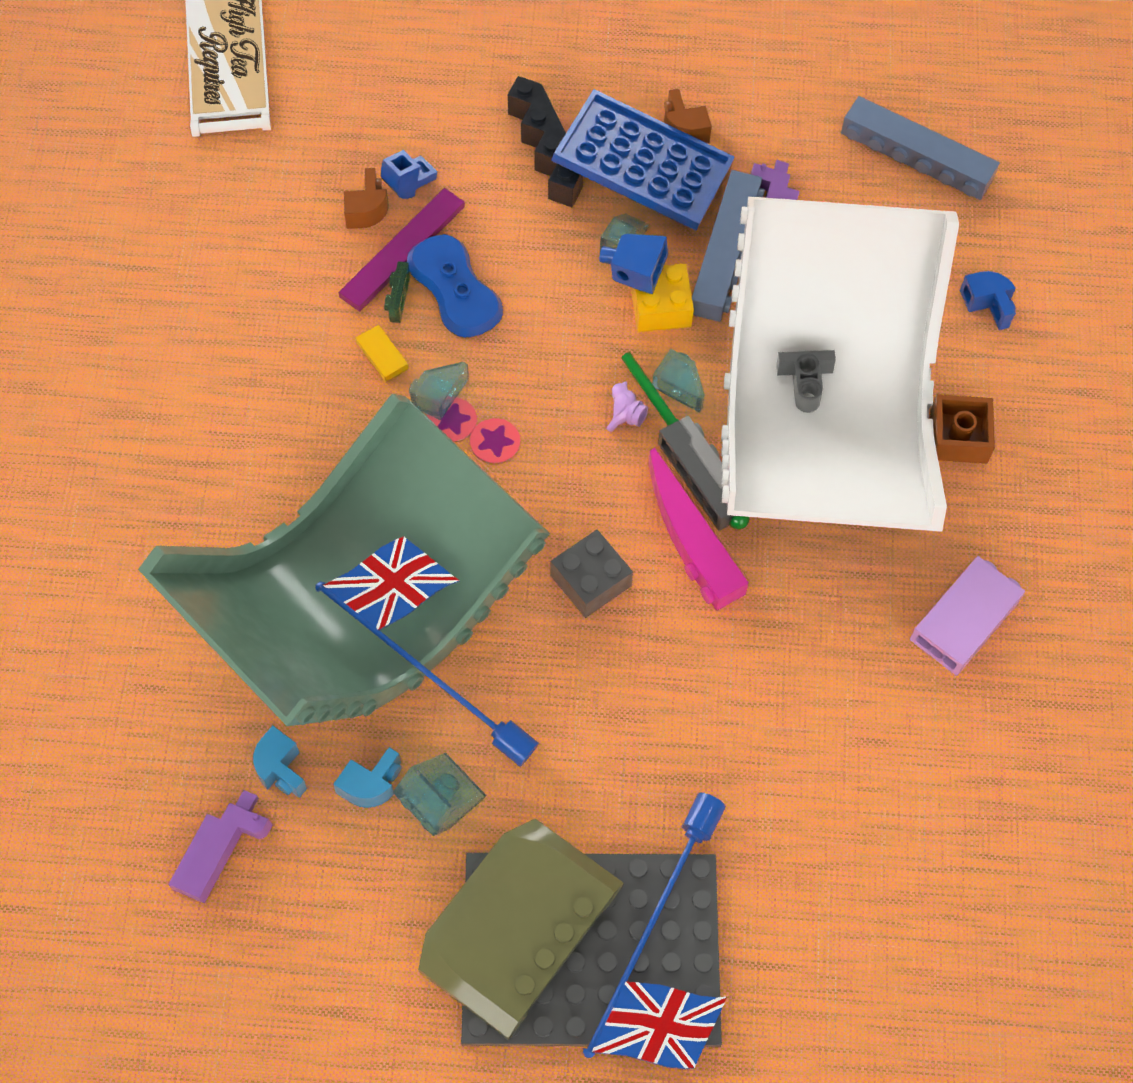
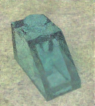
(619, 226)
(680, 380)
(438, 388)

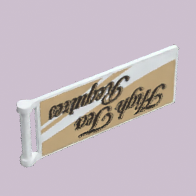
(226, 65)

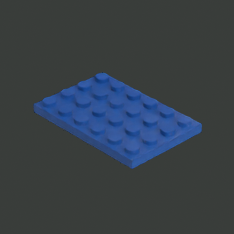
(643, 159)

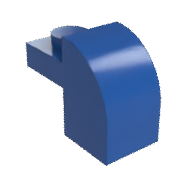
(406, 174)
(990, 291)

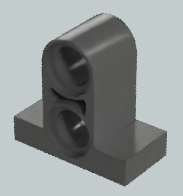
(806, 382)

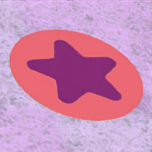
(458, 420)
(495, 440)

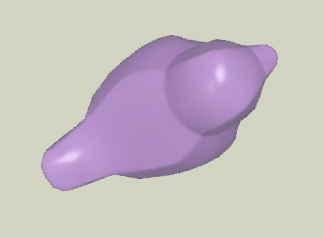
(626, 407)

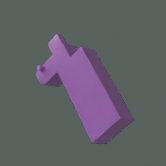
(775, 180)
(214, 845)

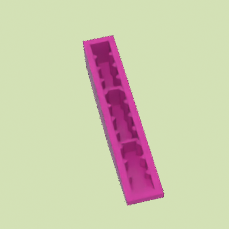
(695, 541)

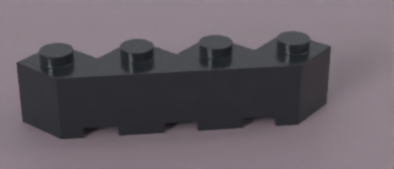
(544, 131)

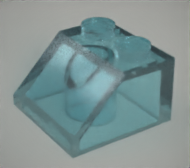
(438, 793)

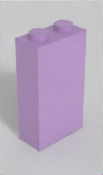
(967, 615)

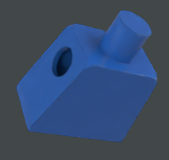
(637, 260)

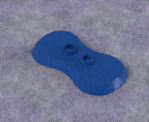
(463, 300)

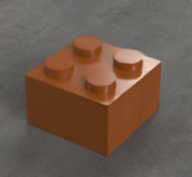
(963, 428)

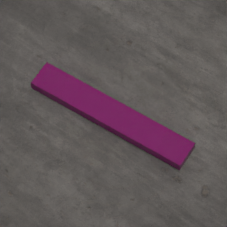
(377, 271)

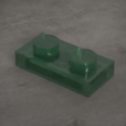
(399, 283)

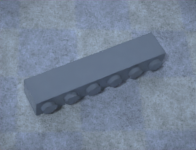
(919, 148)
(718, 267)

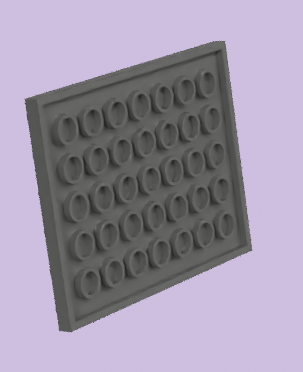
(677, 954)

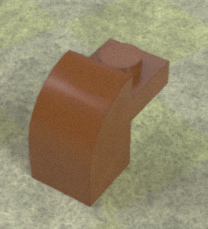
(691, 121)
(366, 206)

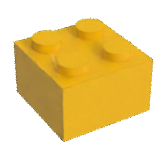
(668, 305)

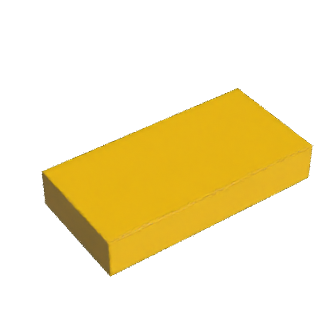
(382, 353)

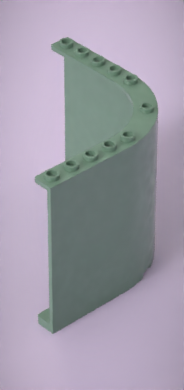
(300, 645)

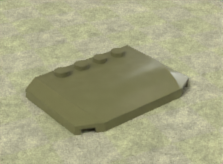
(515, 924)

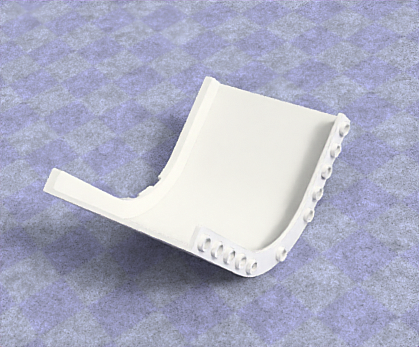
(876, 295)

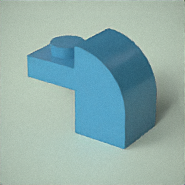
(272, 759)
(366, 787)

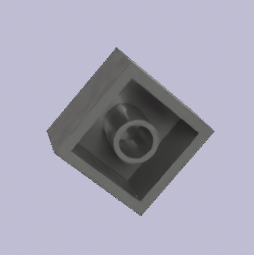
(591, 573)

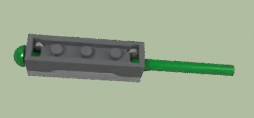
(690, 455)

